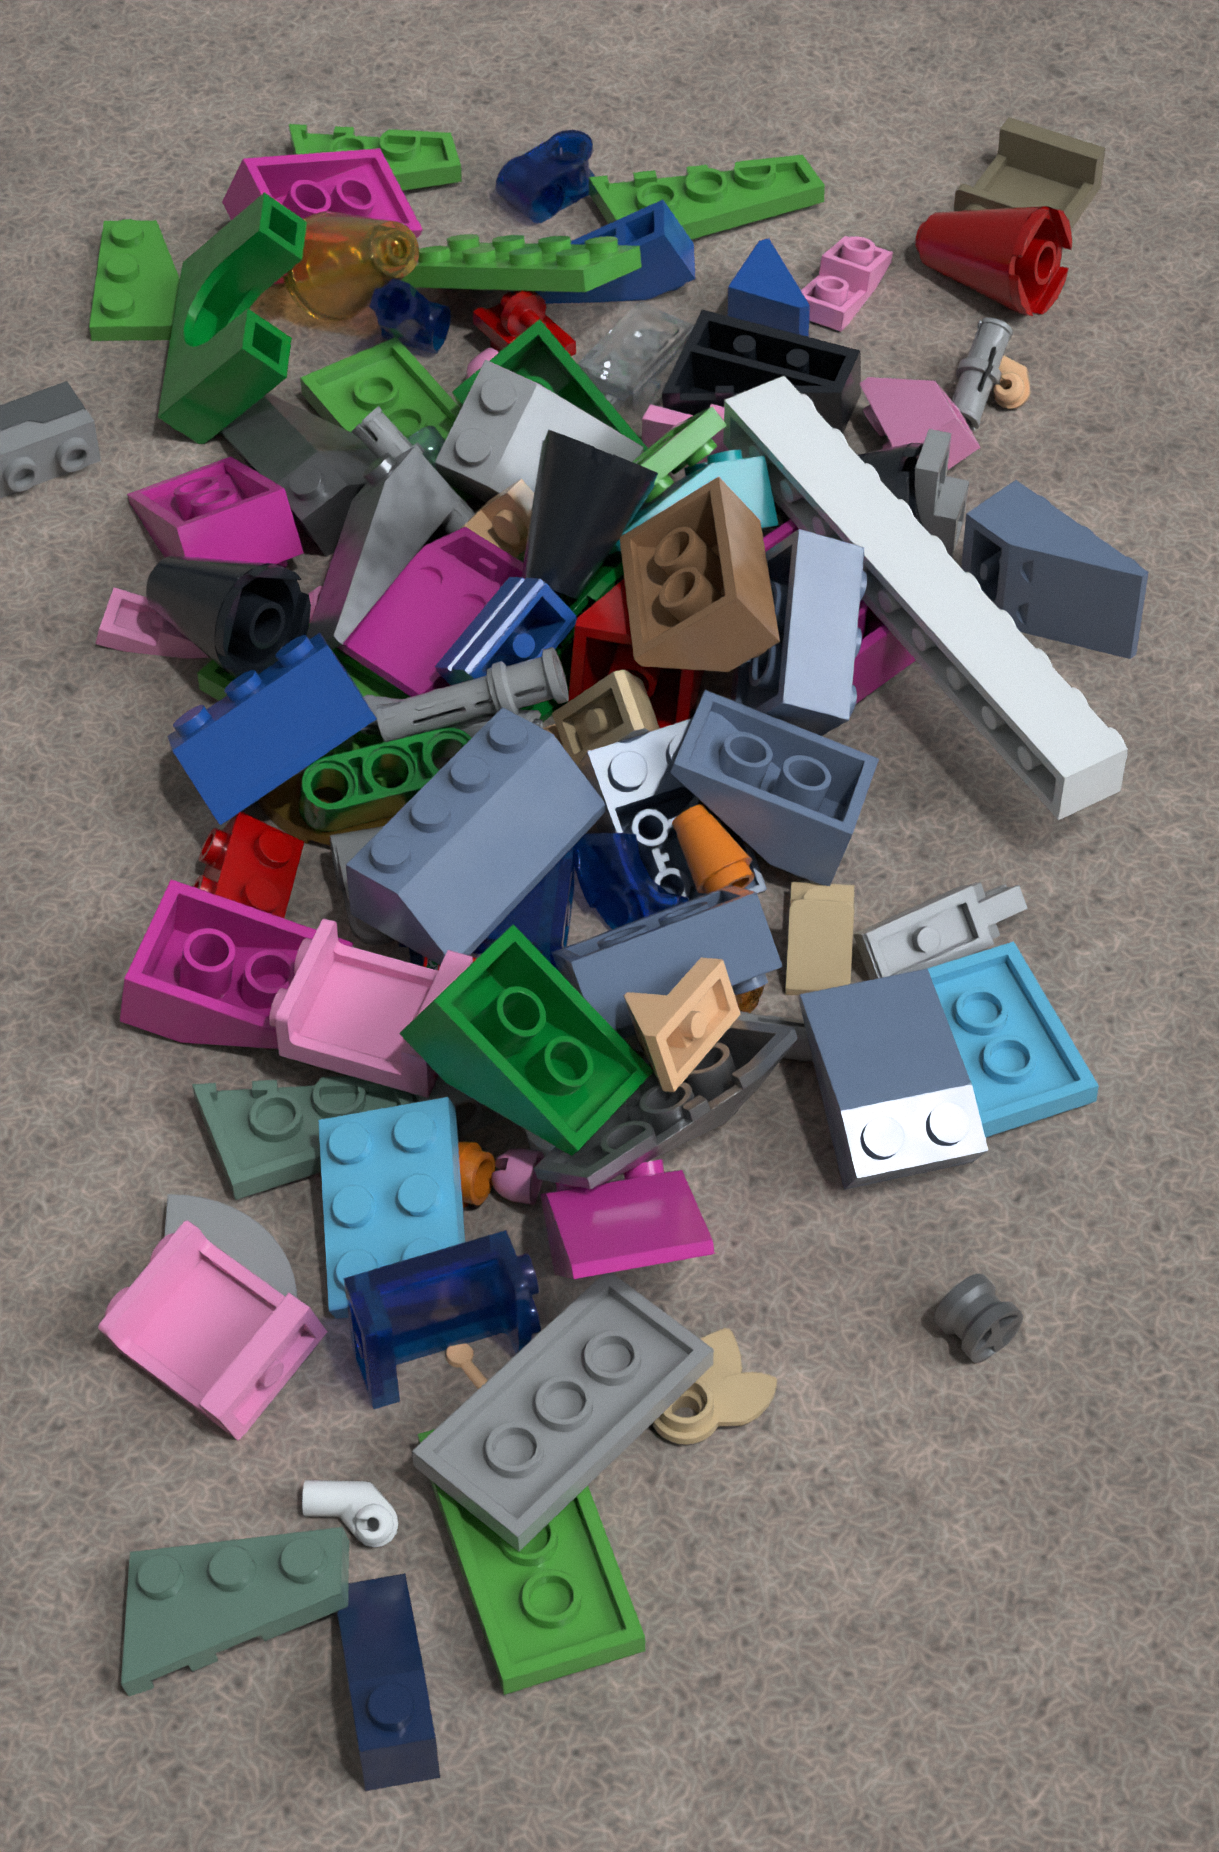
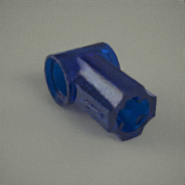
(410, 316)

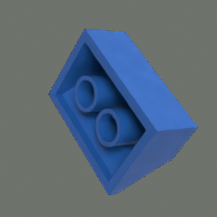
(269, 726)

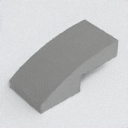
(939, 497)

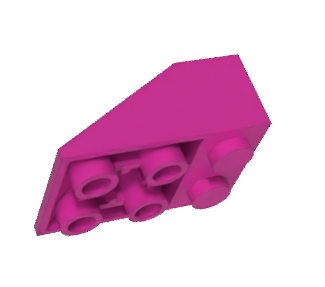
(429, 609)

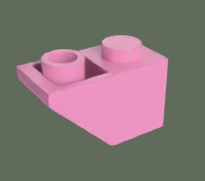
(909, 408)

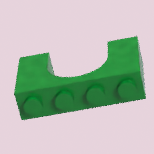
(218, 348)

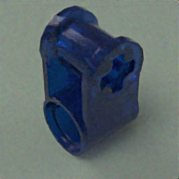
(546, 180)

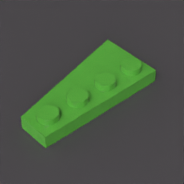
(715, 199)

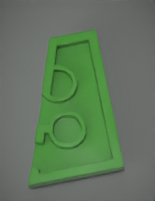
(414, 156)
(133, 284)

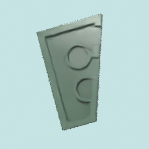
(273, 1131)
(217, 1594)

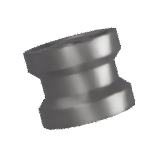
(978, 1317)

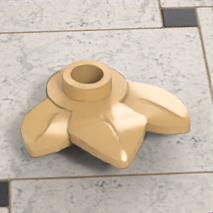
(719, 1396)

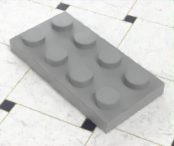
(562, 1409)

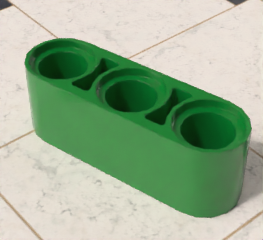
(353, 775)

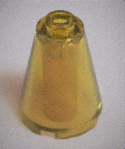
(346, 262)

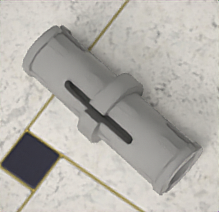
(981, 369)

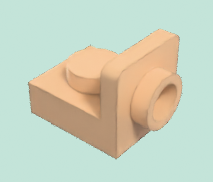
(505, 518)

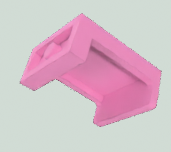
(353, 1005)
(211, 1330)

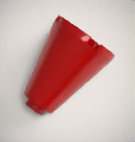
(1000, 253)

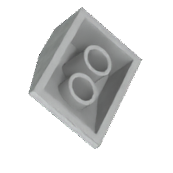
(503, 430)

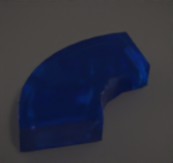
(616, 879)

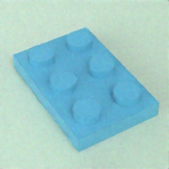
(1010, 1040)
(388, 1189)

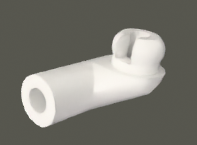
(356, 1504)

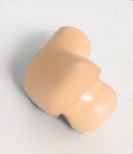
(1013, 386)

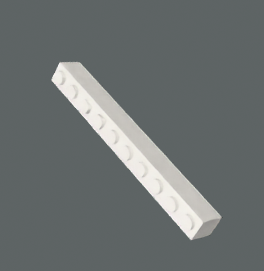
(931, 602)

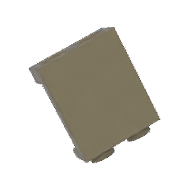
(1037, 170)

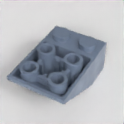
(1054, 573)
(646, 799)

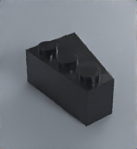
(737, 355)

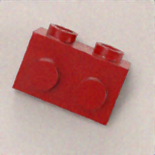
(250, 864)

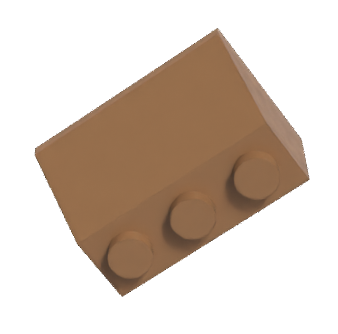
(699, 584)

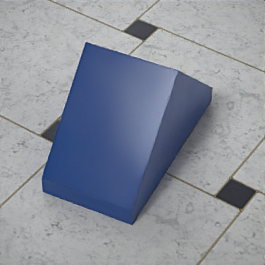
(768, 293)

